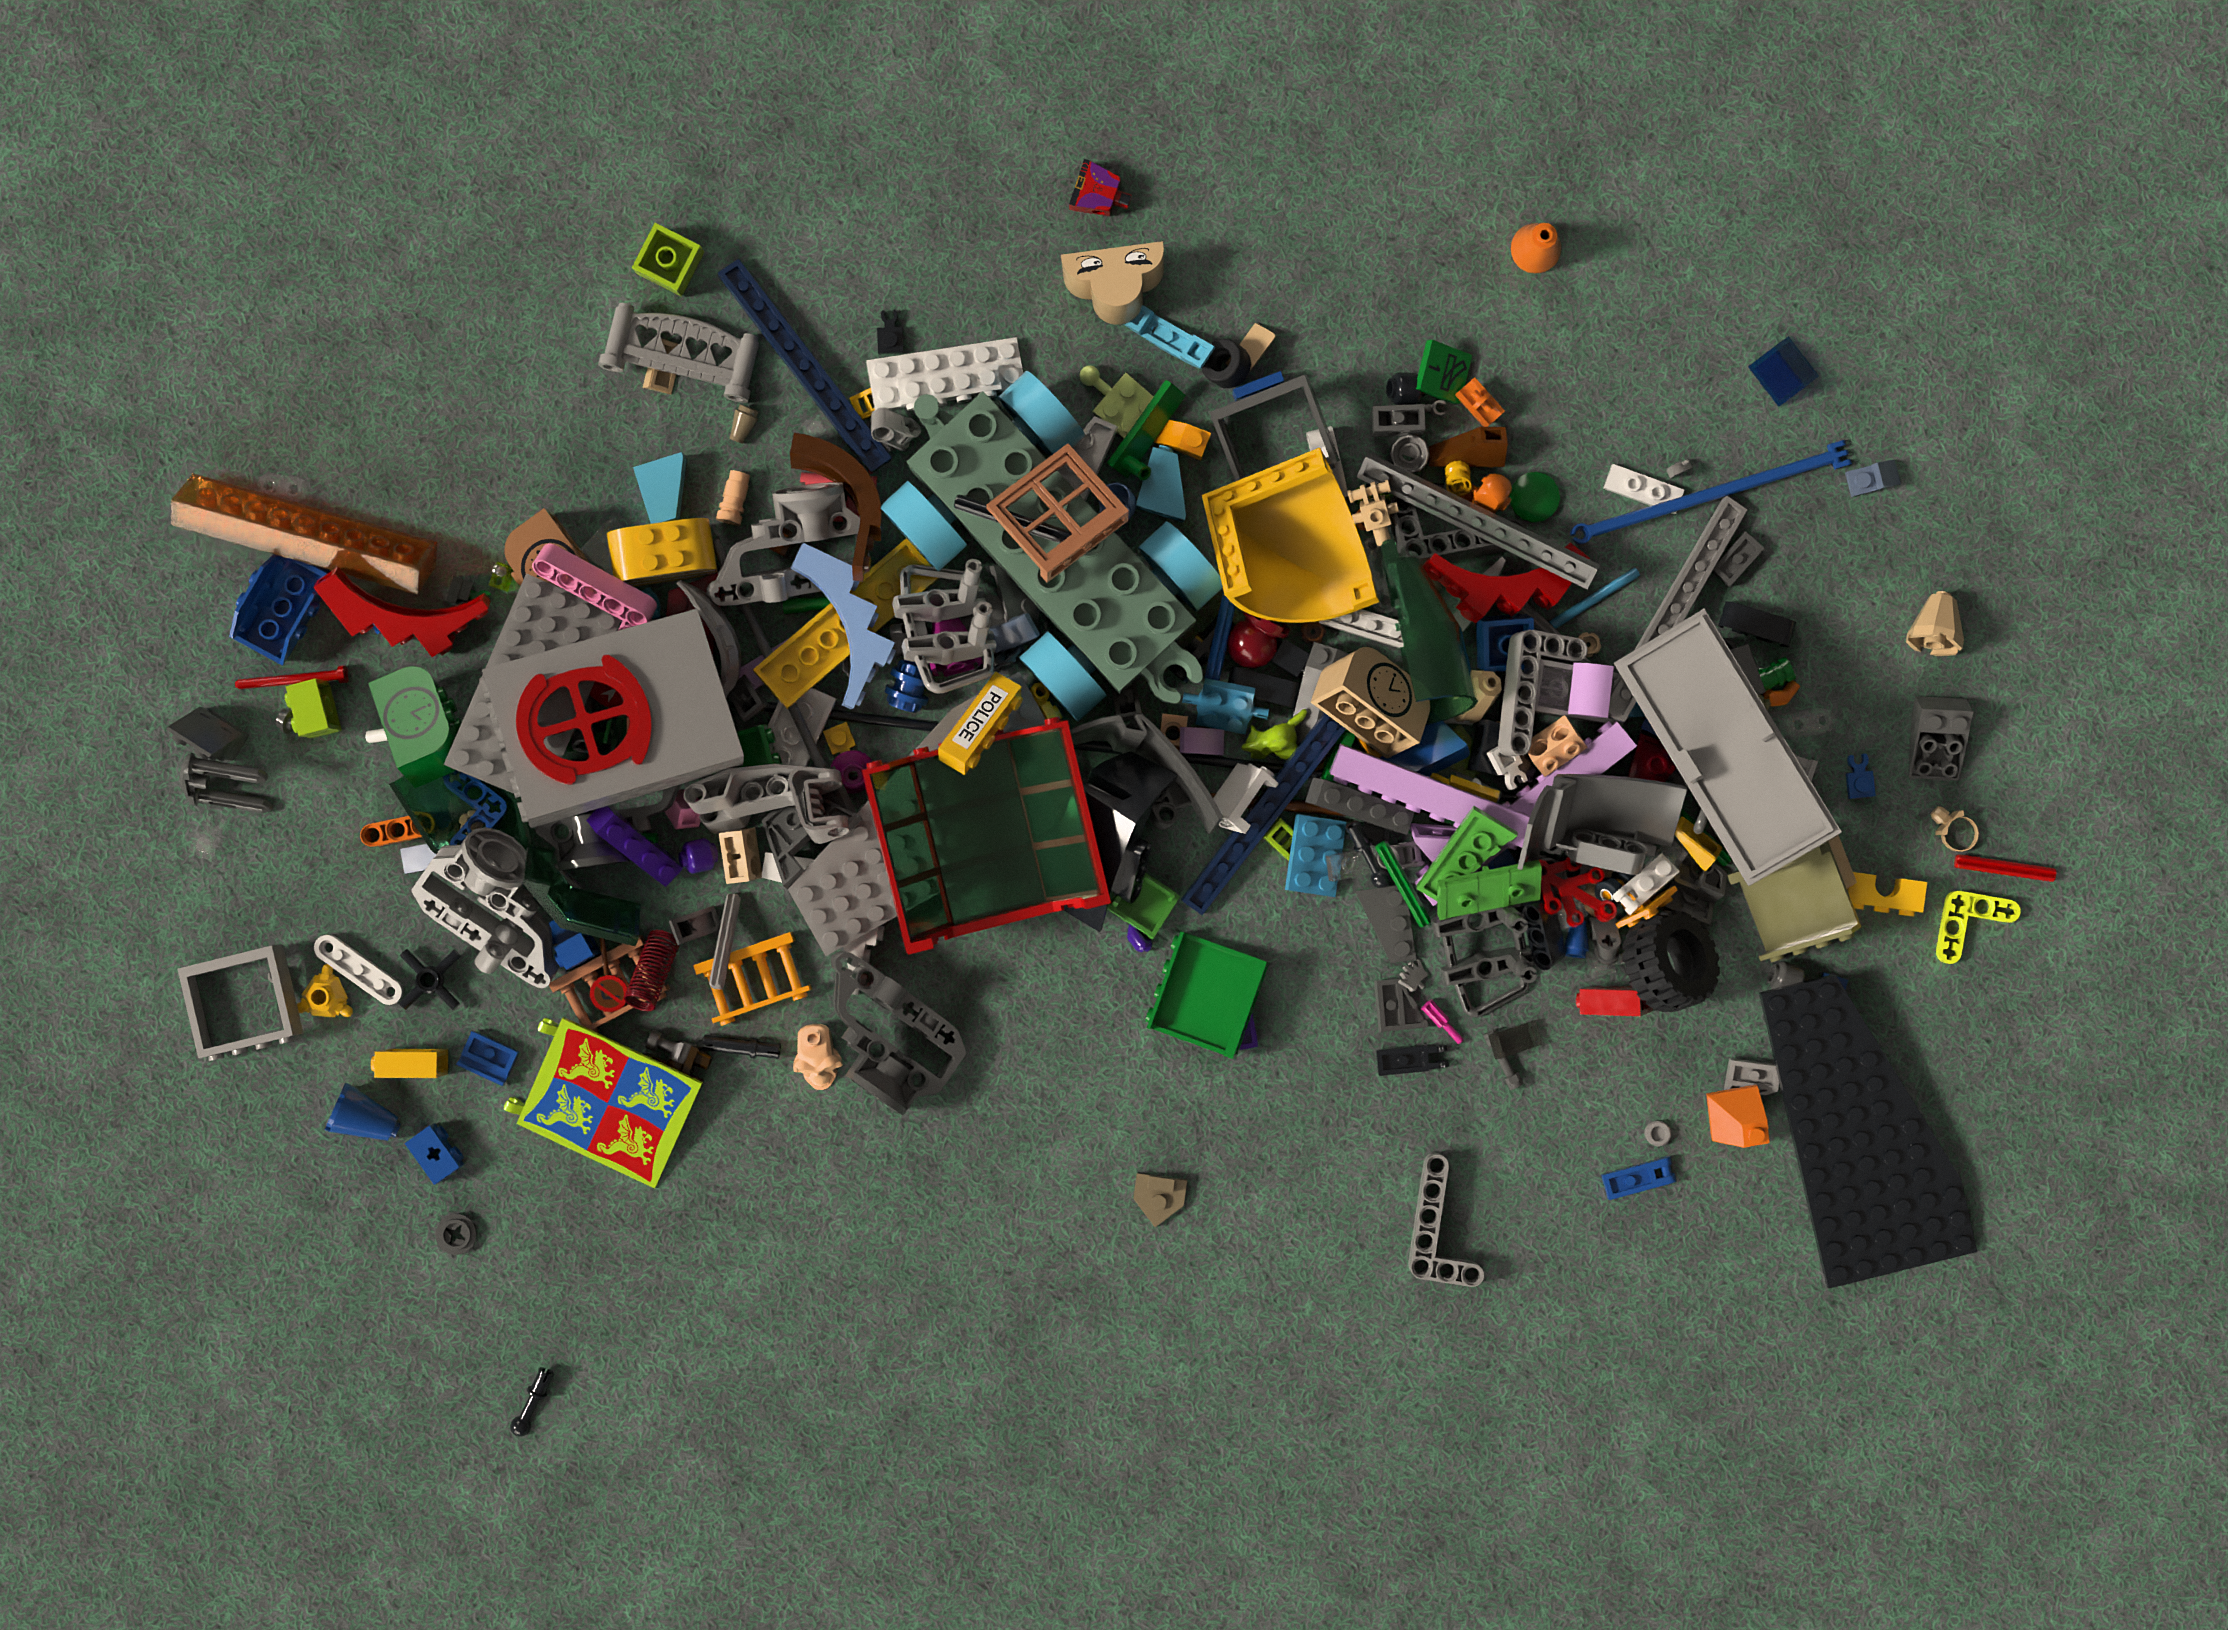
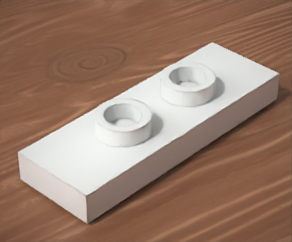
(1640, 487)

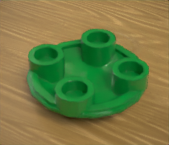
(1534, 497)

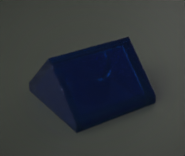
(1783, 371)

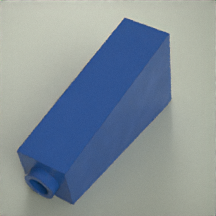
(1436, 751)

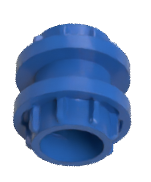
(908, 687)

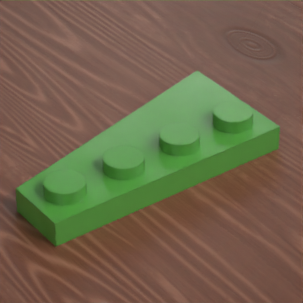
(1470, 845)

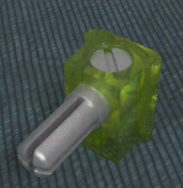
(504, 571)

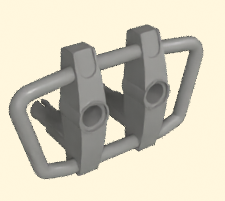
(945, 605)

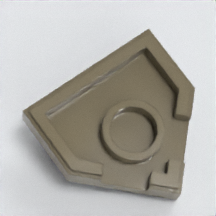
(1159, 1196)

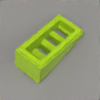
(1274, 842)

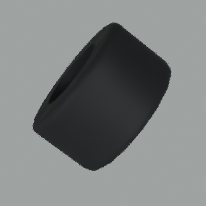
(1236, 370)

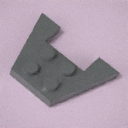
(788, 836)

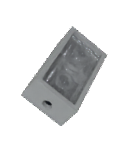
(1555, 689)

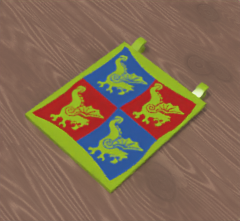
(607, 1101)

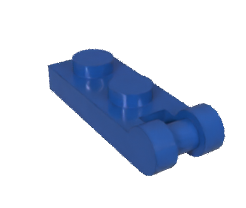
(1638, 1178)

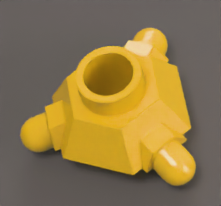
(325, 996)

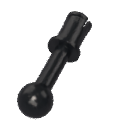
(1380, 877)
(521, 1425)

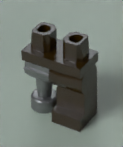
(682, 1057)

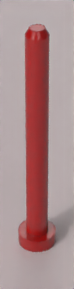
(340, 674)

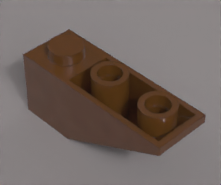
(1476, 447)

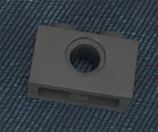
(1397, 420)

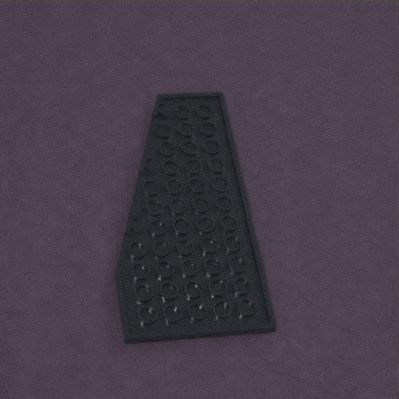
(1865, 1155)

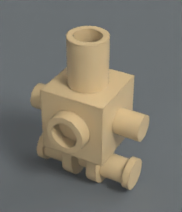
(1374, 511)

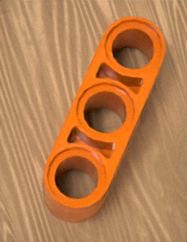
(387, 832)

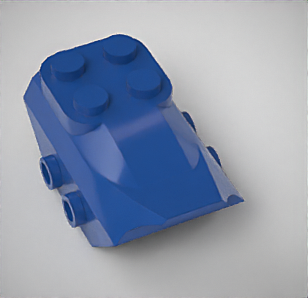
(277, 607)

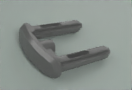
(195, 781)

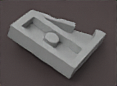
(1747, 1073)

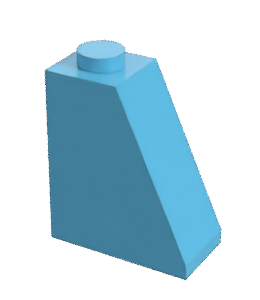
(662, 487)
(1163, 489)

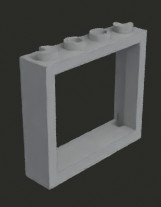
(283, 991)

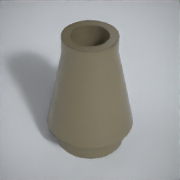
(743, 422)

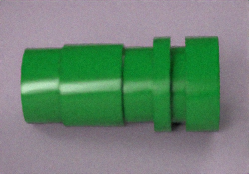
(1777, 673)

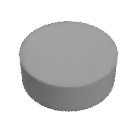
(1657, 1133)

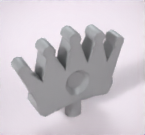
(1413, 976)

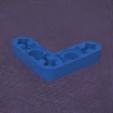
(483, 813)

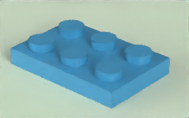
(1311, 843)

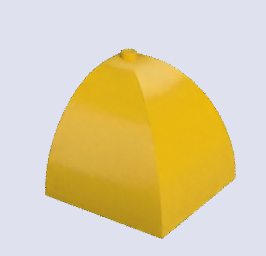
(1289, 543)

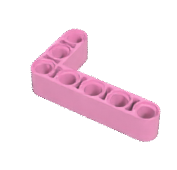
(594, 586)

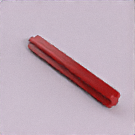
(2005, 868)

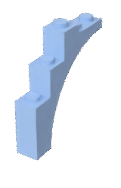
(866, 647)

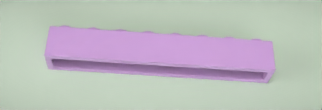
(1419, 791)

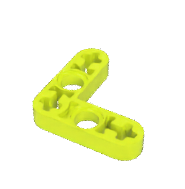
(1968, 909)

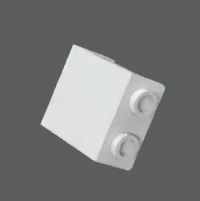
(1238, 793)

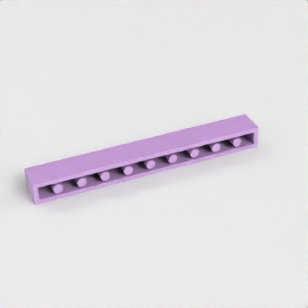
(1599, 756)

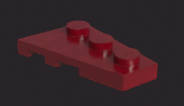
(1650, 760)

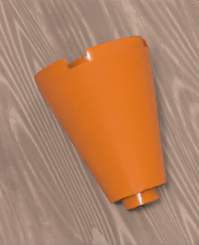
(1536, 247)

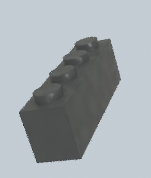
(1359, 805)

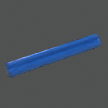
(1220, 639)

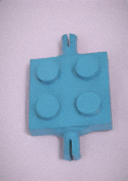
(1225, 706)

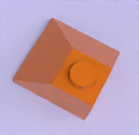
(1738, 1117)

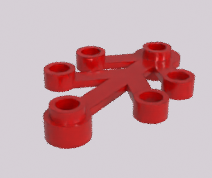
(1568, 889)

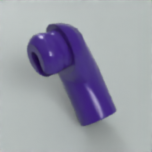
(1137, 940)

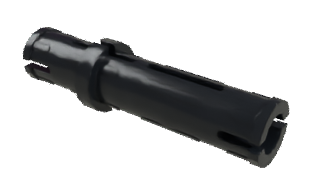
(740, 1046)

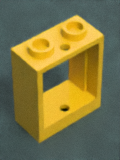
(410, 1063)

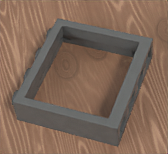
(1303, 381)

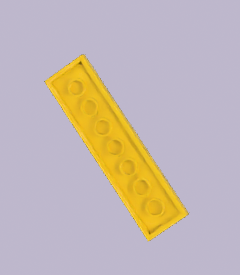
(823, 640)

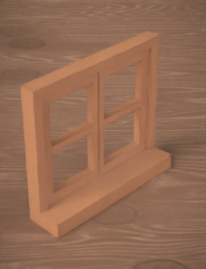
(1083, 537)

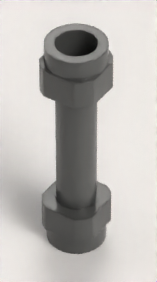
(1512, 1078)

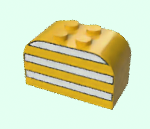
(662, 551)

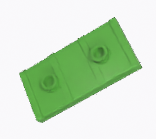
(1488, 889)
(1150, 907)

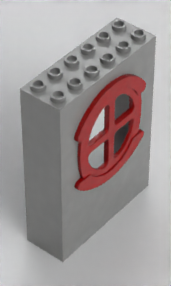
(668, 692)

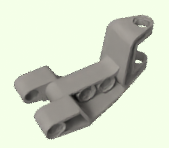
(753, 789)

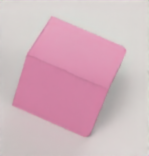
(681, 813)

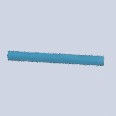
(1594, 598)

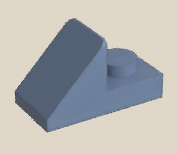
(1872, 478)

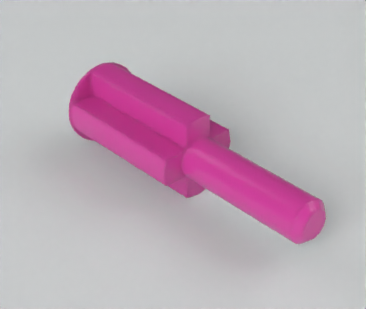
(1440, 1019)

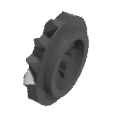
(444, 1236)

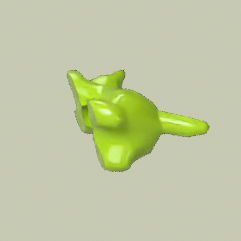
(1278, 739)

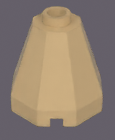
(1937, 626)
(1487, 689)

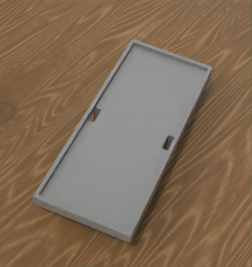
(1726, 748)

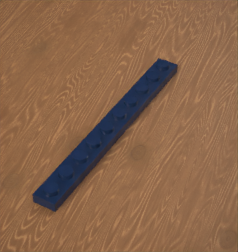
(804, 366)
(1263, 813)

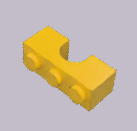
(1906, 897)

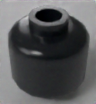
(1403, 390)

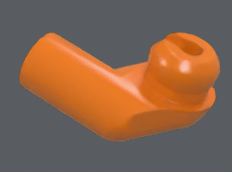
(1783, 696)

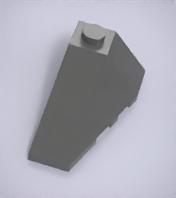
(1319, 658)

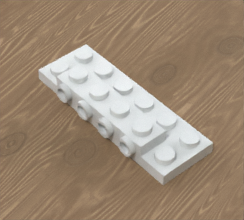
(945, 373)

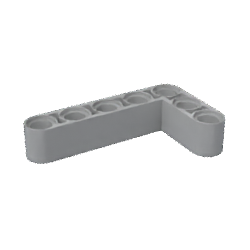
(1528, 683)
(1432, 1228)

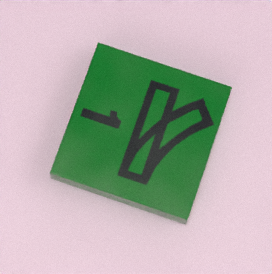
(1443, 371)

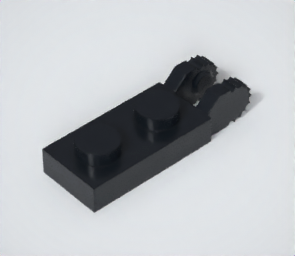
(1408, 1059)

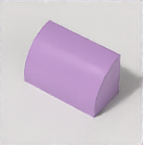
(1590, 690)

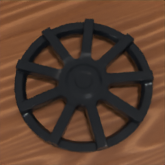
(1004, 657)

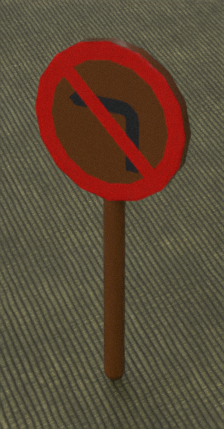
(608, 990)

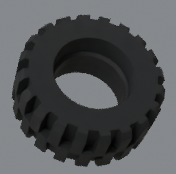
(1650, 966)

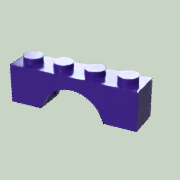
(635, 846)

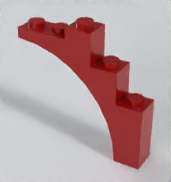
(1510, 593)
(396, 623)

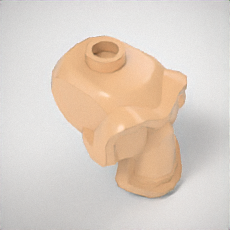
(817, 1056)

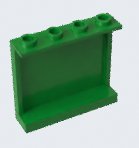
(1207, 994)

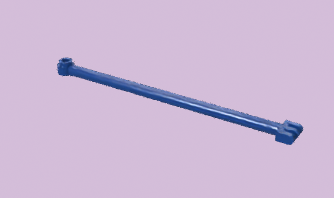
(1713, 493)

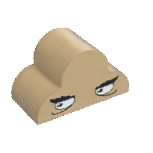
(1115, 278)

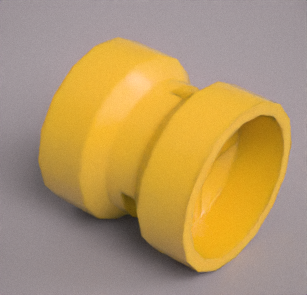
(1458, 478)

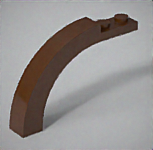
(839, 466)

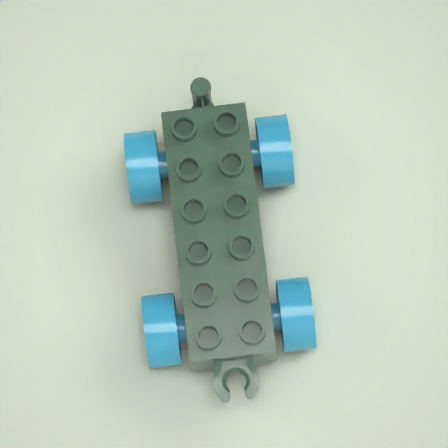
(1105, 601)

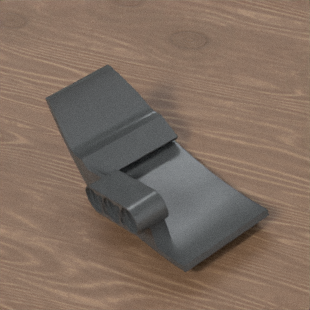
(1149, 742)
(1604, 819)

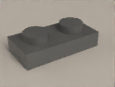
(1737, 559)

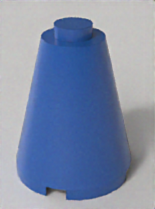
(361, 1116)

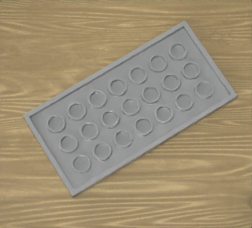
(538, 622)

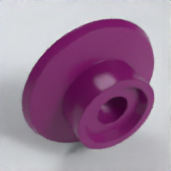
(852, 761)

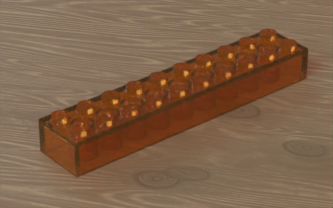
(304, 533)

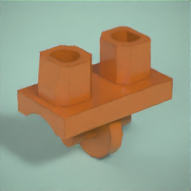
(1480, 402)

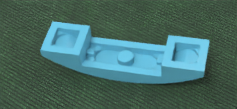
(1171, 338)

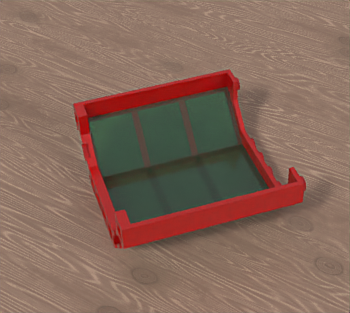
(988, 842)

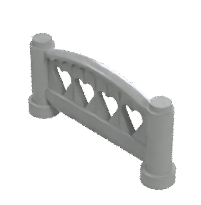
(732, 372)

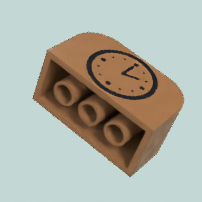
(530, 537)

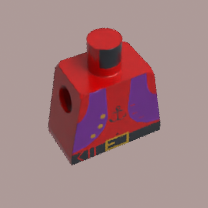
(1097, 191)

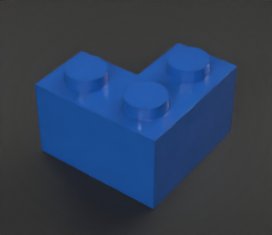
(572, 947)

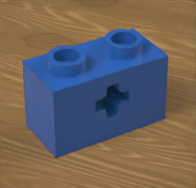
(424, 1145)

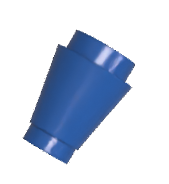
(1577, 941)

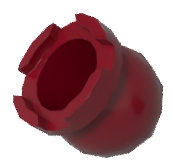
(1254, 640)

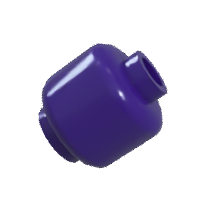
(698, 855)

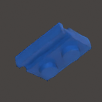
(488, 1058)

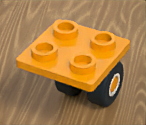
(1610, 885)

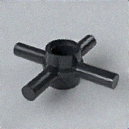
(422, 987)

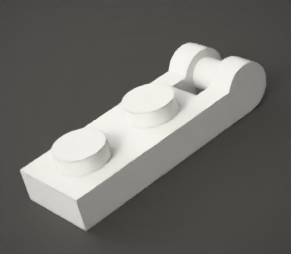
(1646, 883)

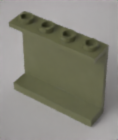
(1801, 905)

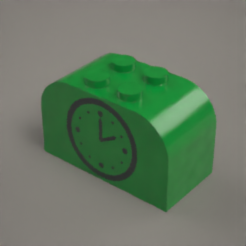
(416, 722)

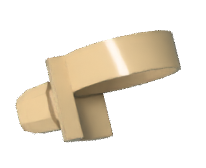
(1942, 816)

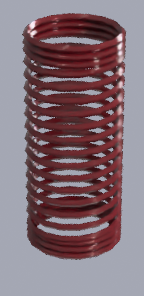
(661, 949)

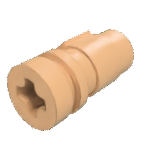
(734, 497)

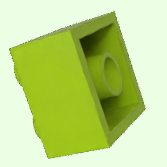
(668, 259)
(312, 708)

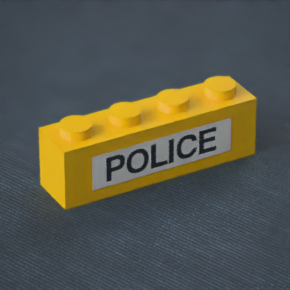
(980, 723)

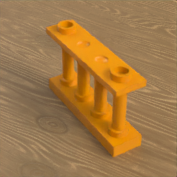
(758, 954)

